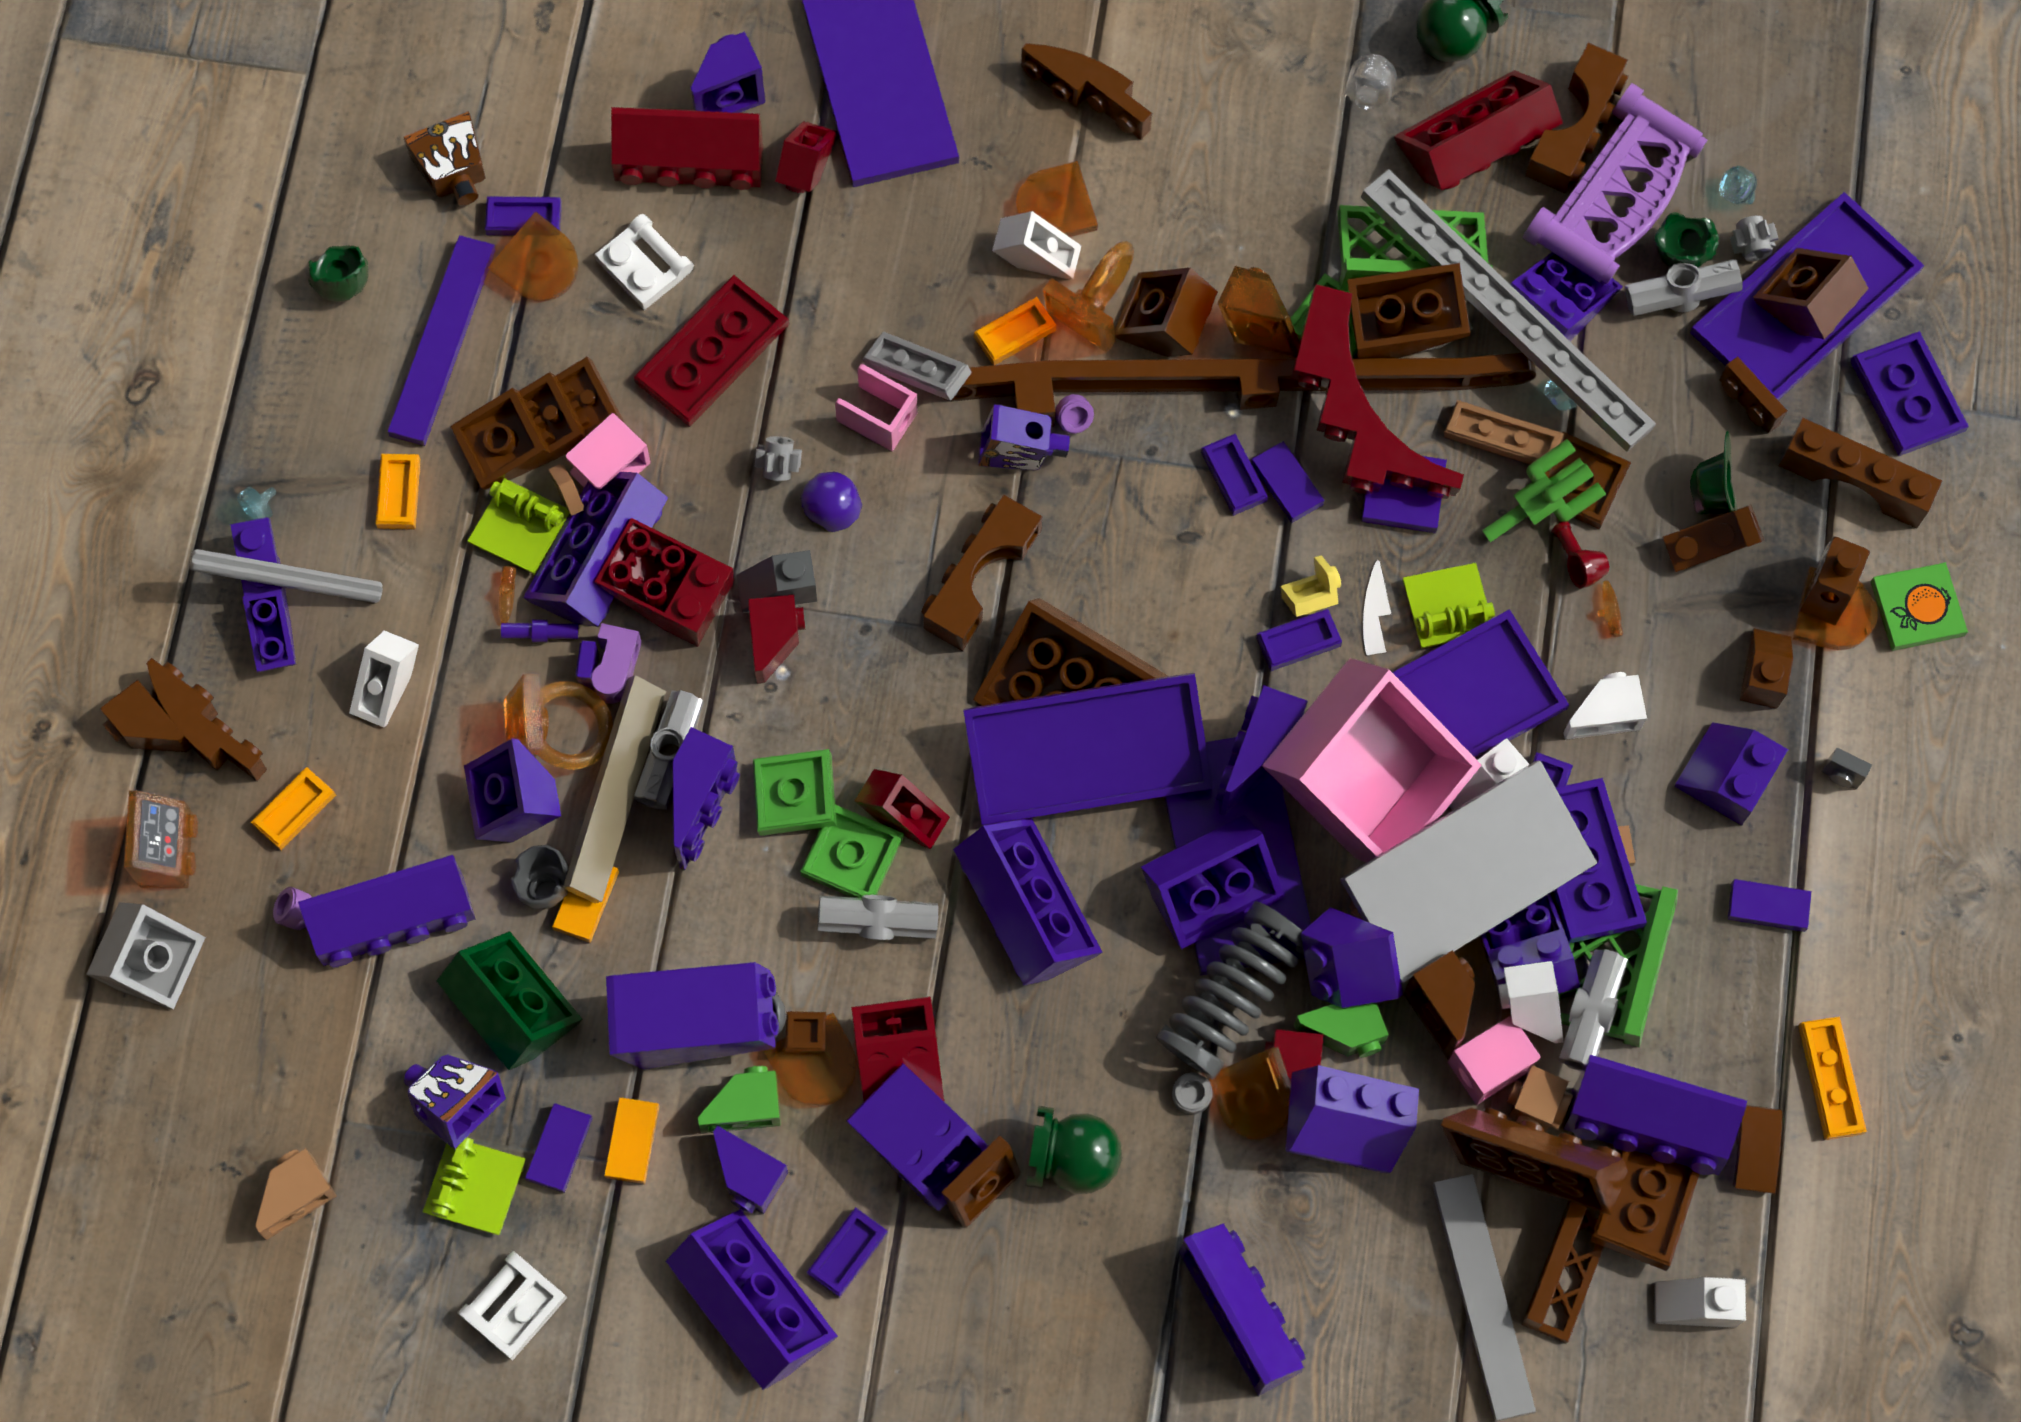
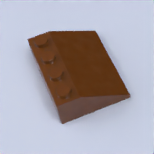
(1055, 656)
(1536, 1158)

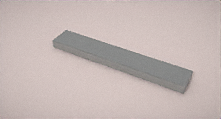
(1484, 1298)

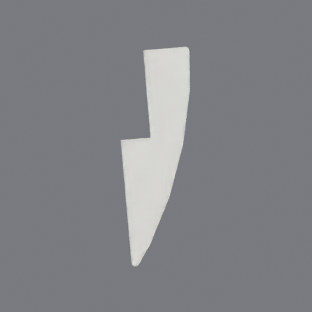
(1375, 605)

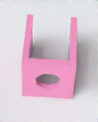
(871, 427)
(606, 452)
(1493, 1060)

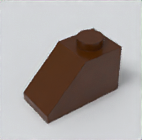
(1767, 669)
(142, 722)

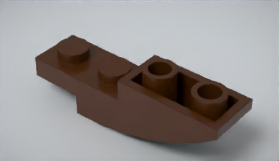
(1078, 77)
(196, 718)

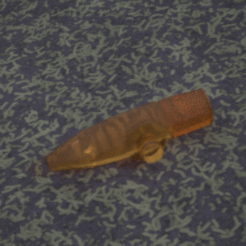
(506, 593)
(1611, 610)

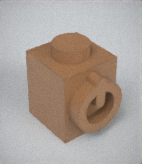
(1540, 1099)

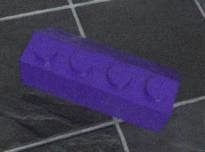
(584, 543)
(1027, 900)
(387, 911)
(1654, 1115)
(750, 1298)
(1241, 1308)

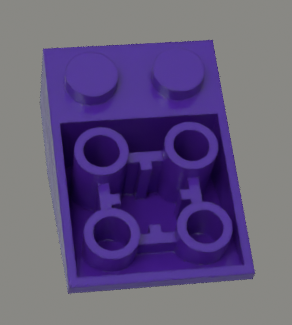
(1564, 293)
(1266, 725)
(701, 777)
(1531, 938)
(917, 1134)

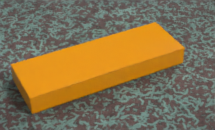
(1832, 1078)

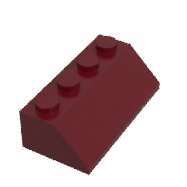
(1480, 129)
(686, 147)

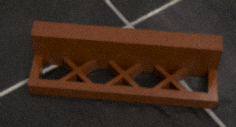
(1553, 1269)

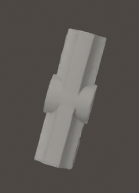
(1683, 287)
(657, 777)
(877, 917)
(1593, 1008)

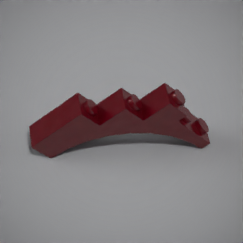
(1375, 451)

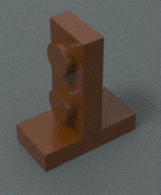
(1713, 538)

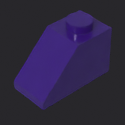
(748, 1172)

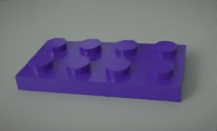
(1605, 895)

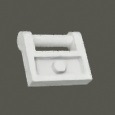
(635, 270)
(523, 1312)

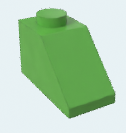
(1346, 1029)
(744, 1103)

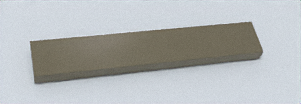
(614, 789)

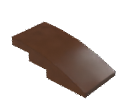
(534, 424)

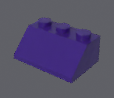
(1213, 880)
(1350, 1118)

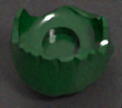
(1686, 240)
(339, 273)

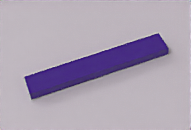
(441, 340)

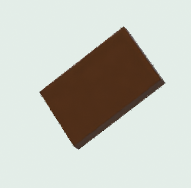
(1648, 1210)

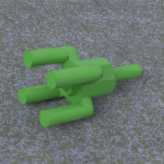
(1547, 494)

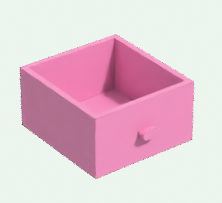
(1371, 761)

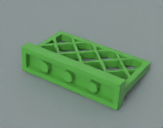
(1379, 262)
(1646, 966)

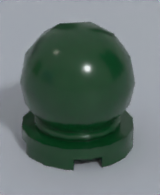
(1457, 27)
(1074, 1152)

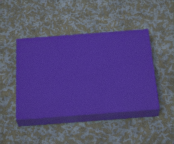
(1909, 393)

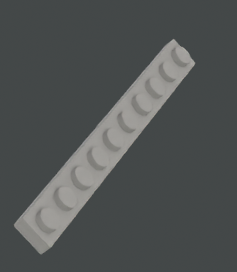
(1510, 311)

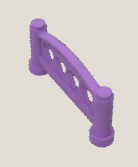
(1569, 232)

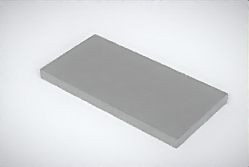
(1471, 868)

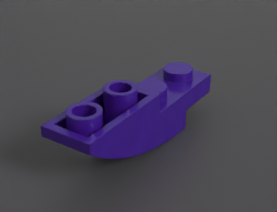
(264, 603)

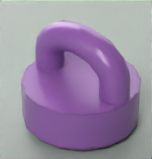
(1074, 413)
(287, 910)

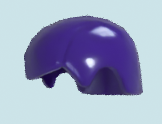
(831, 501)

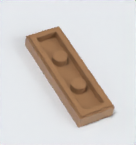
(1500, 433)

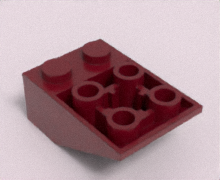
(666, 581)
(896, 1035)

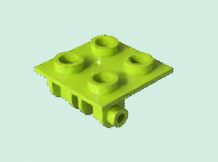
(518, 525)
(1447, 603)
(474, 1186)

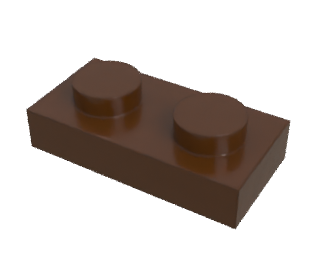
(1759, 402)

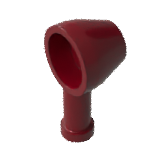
(1583, 566)

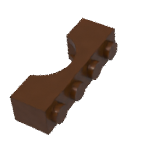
(1560, 151)
(1897, 487)
(1006, 534)

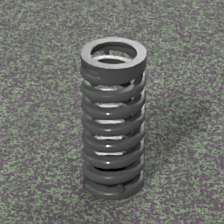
(1184, 1042)

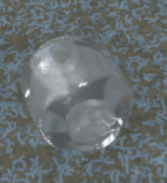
(1371, 82)

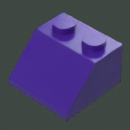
(729, 77)
(1731, 769)
(510, 793)
(1350, 960)

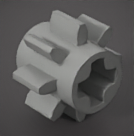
(1754, 238)
(778, 458)

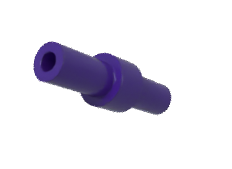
(539, 631)

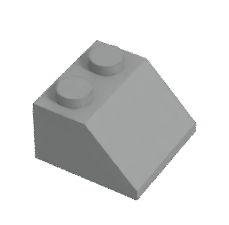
(146, 954)

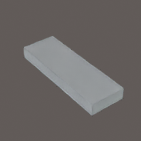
(917, 366)

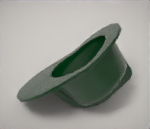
(1712, 483)

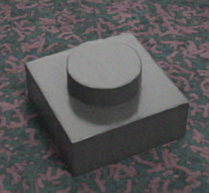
(1846, 769)

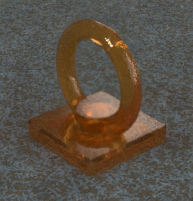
(1085, 308)
(529, 720)

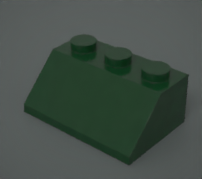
(508, 999)

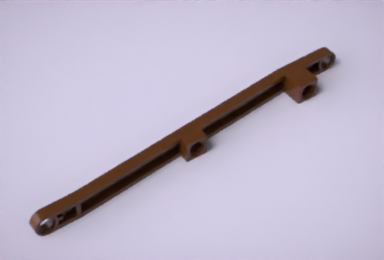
(1255, 380)

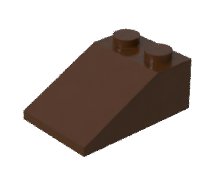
(1408, 311)

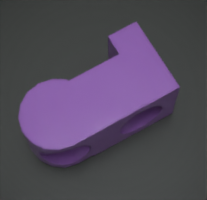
(618, 661)

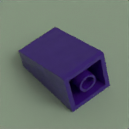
(690, 1014)

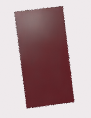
(711, 350)

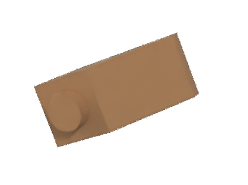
(292, 1192)

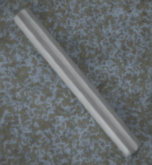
(286, 576)

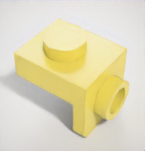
(1313, 592)

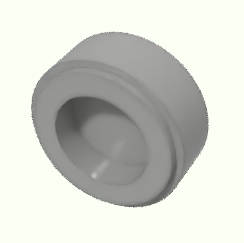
(1192, 1093)

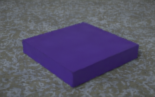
(1403, 507)

